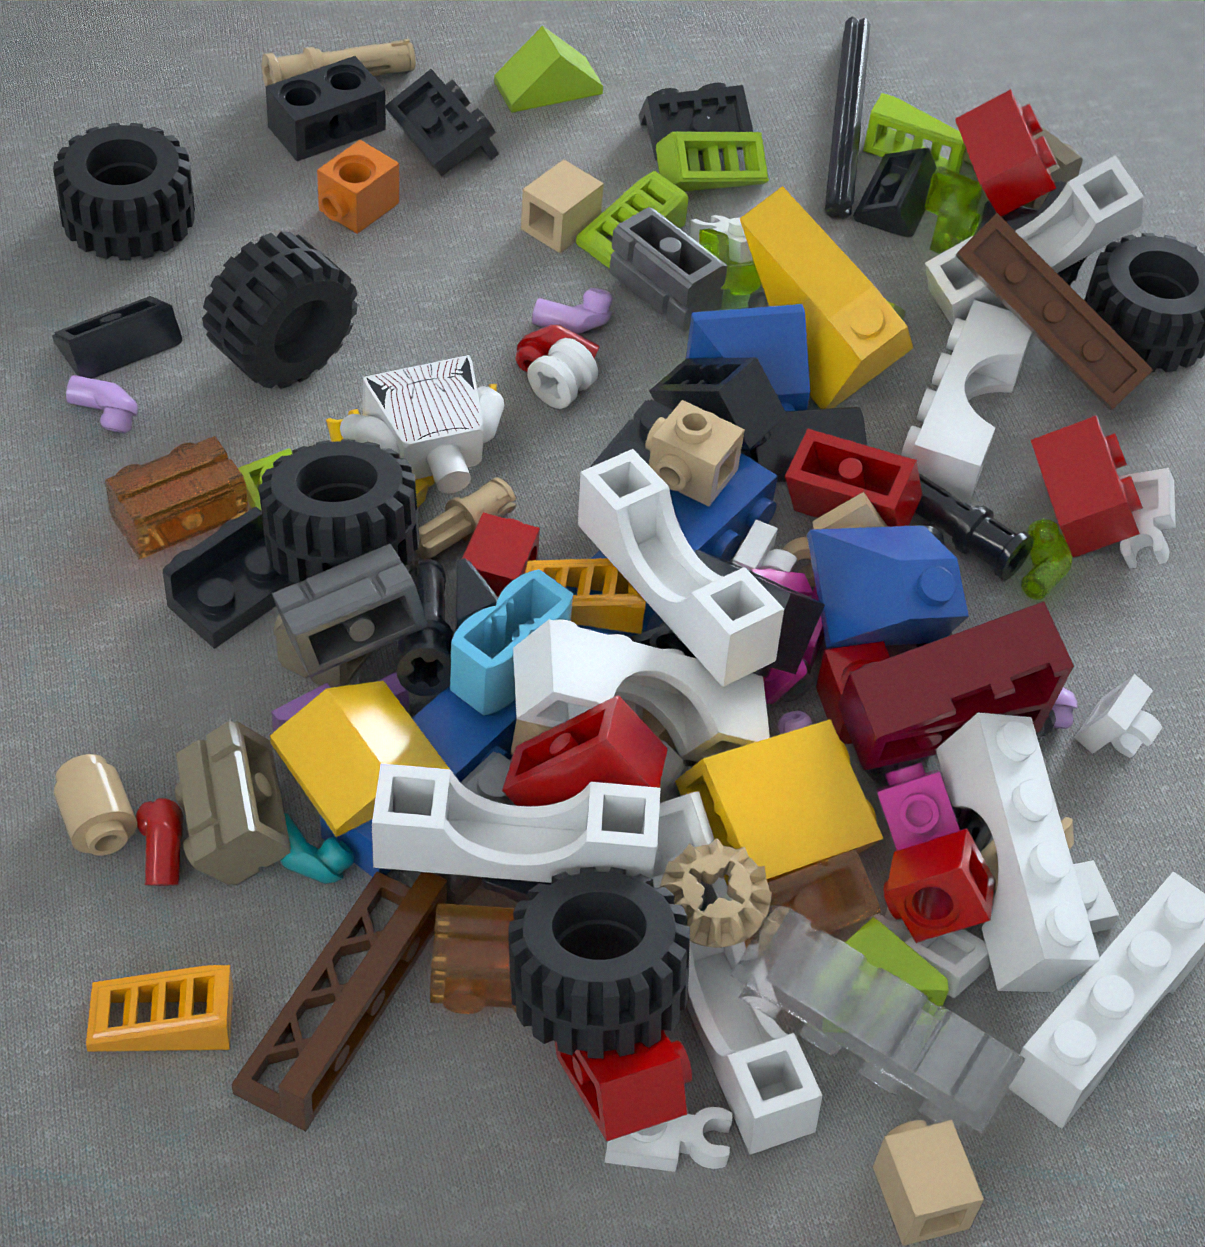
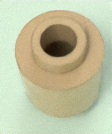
(94, 805)

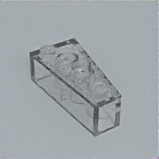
(876, 1018)

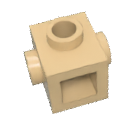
(695, 451)

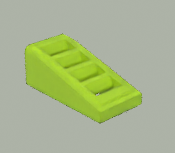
(908, 119)
(680, 160)
(649, 191)

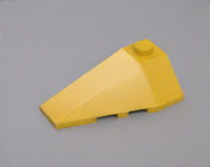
(848, 321)

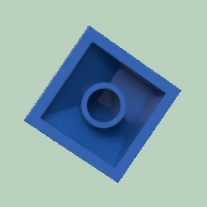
(770, 334)
(885, 585)

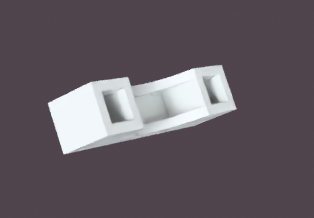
(1080, 221)
(984, 360)
(722, 620)
(573, 669)
(439, 826)
(1038, 916)
(1112, 1001)
(752, 1057)

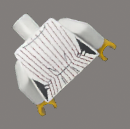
(428, 417)

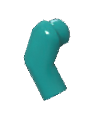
(318, 864)

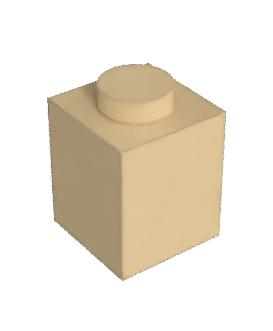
(560, 205)
(927, 1181)

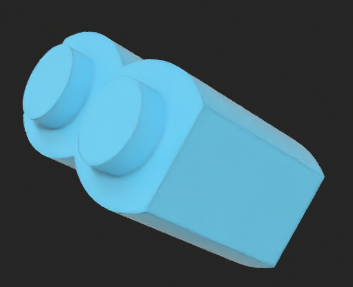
(485, 641)

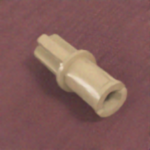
(463, 515)

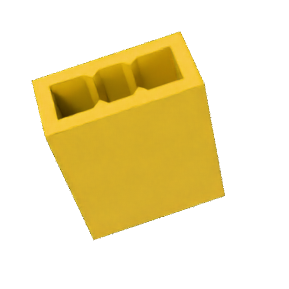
(785, 800)

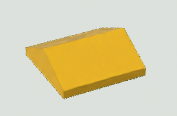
(339, 745)

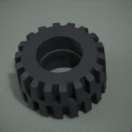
(124, 191)
(1153, 298)
(279, 309)
(337, 505)
(599, 961)

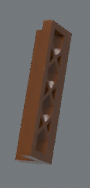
(1053, 312)
(356, 1004)

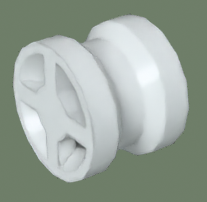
(562, 373)

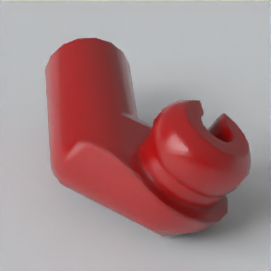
(539, 343)
(163, 826)

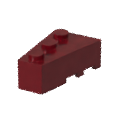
(924, 695)

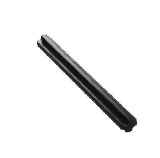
(847, 118)

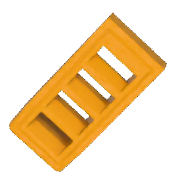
(608, 610)
(187, 1032)

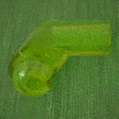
(1049, 557)

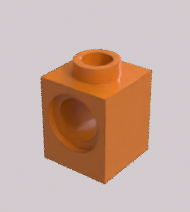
(358, 186)

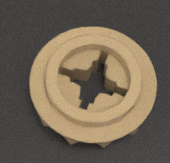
(724, 921)

